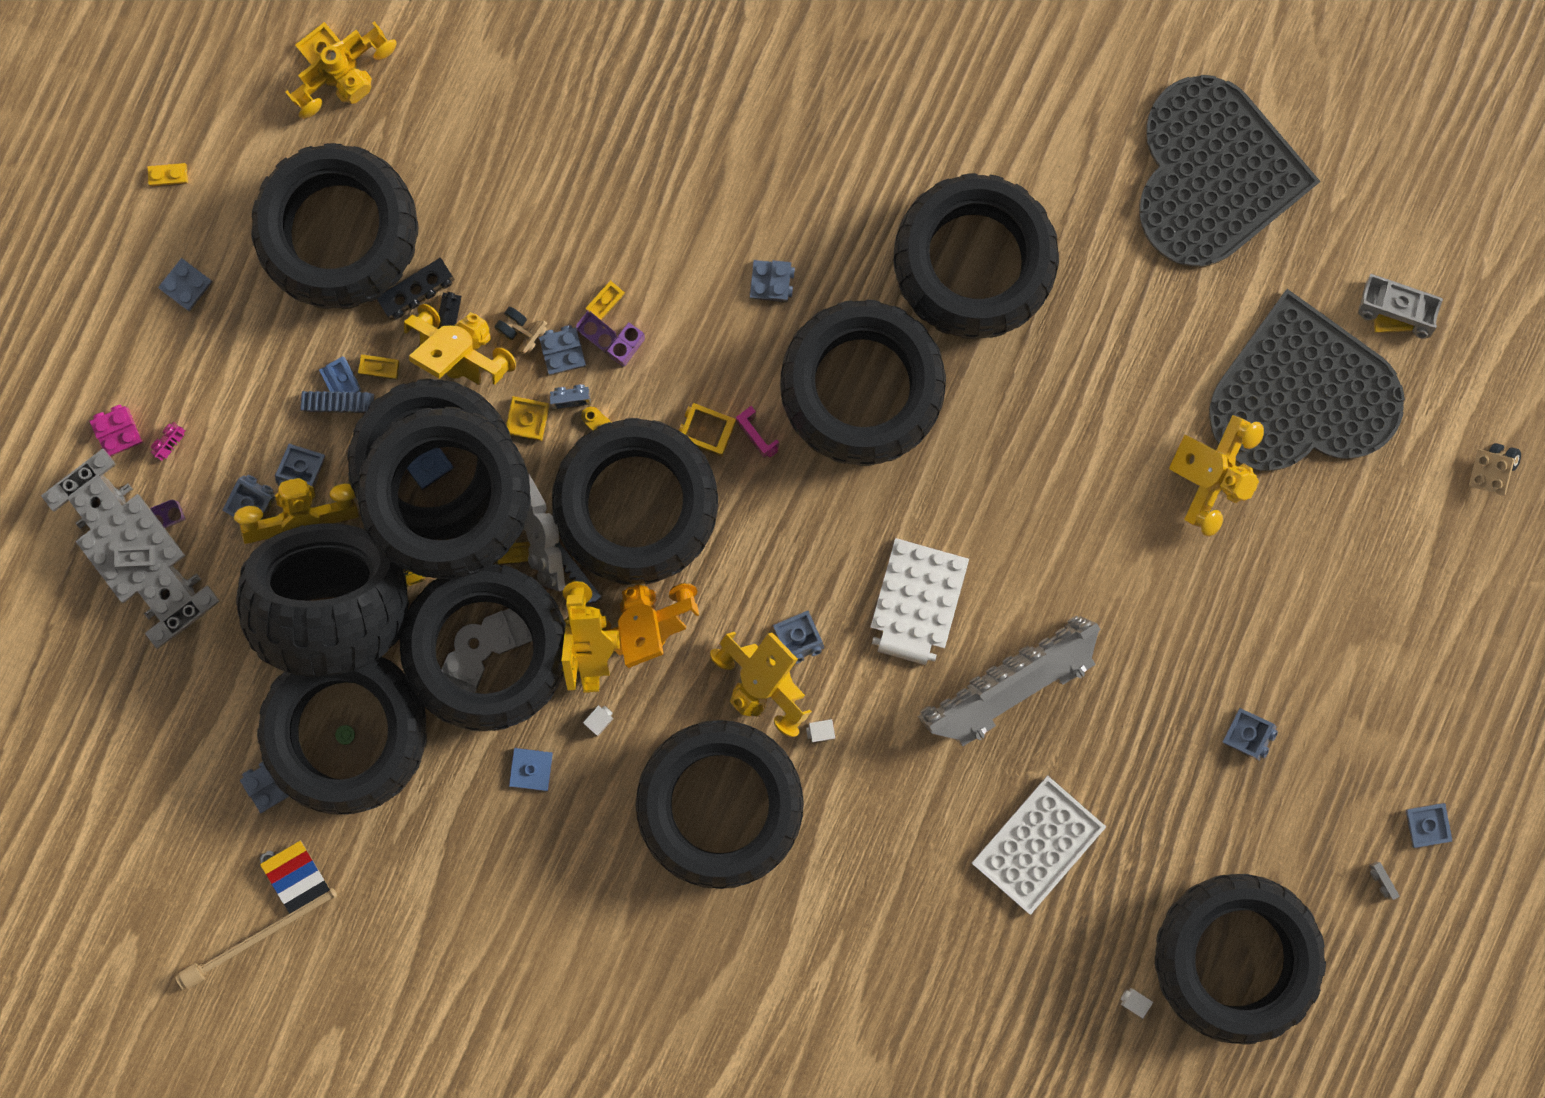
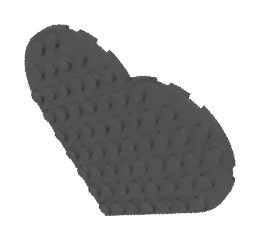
(1218, 172)
(1308, 390)

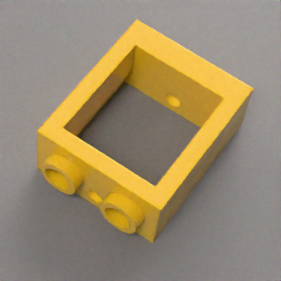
(730, 423)

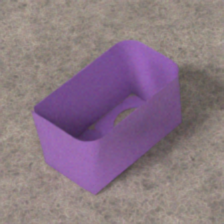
(607, 330)
(630, 351)
(164, 514)

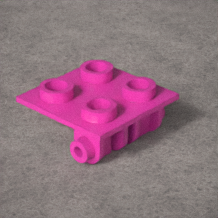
(170, 431)

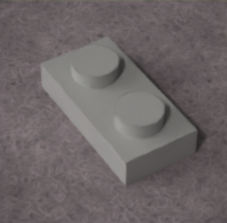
(134, 556)
(1387, 887)

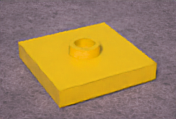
(527, 418)

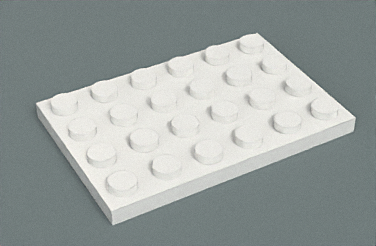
(1038, 845)

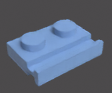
(340, 377)

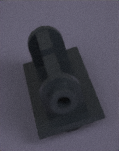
(449, 309)

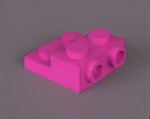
(116, 430)

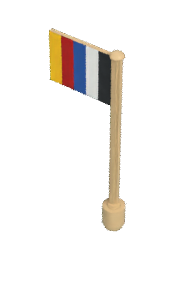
(300, 890)

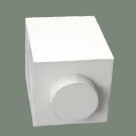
(599, 719)
(820, 731)
(1136, 1002)

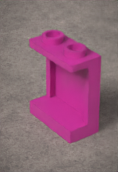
(743, 421)

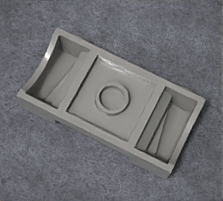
(1400, 303)

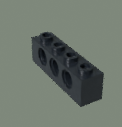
(404, 289)

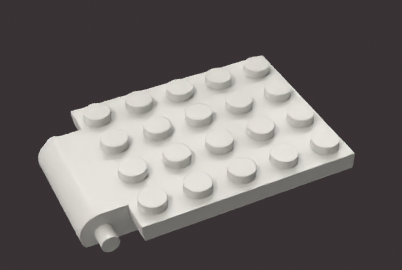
(917, 601)

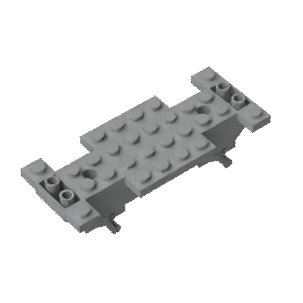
(130, 525)
(1004, 686)

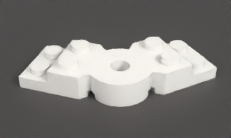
(542, 537)
(497, 634)

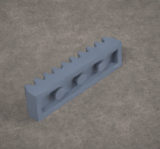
(336, 402)
(577, 573)

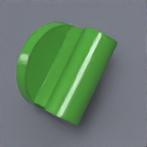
(345, 734)

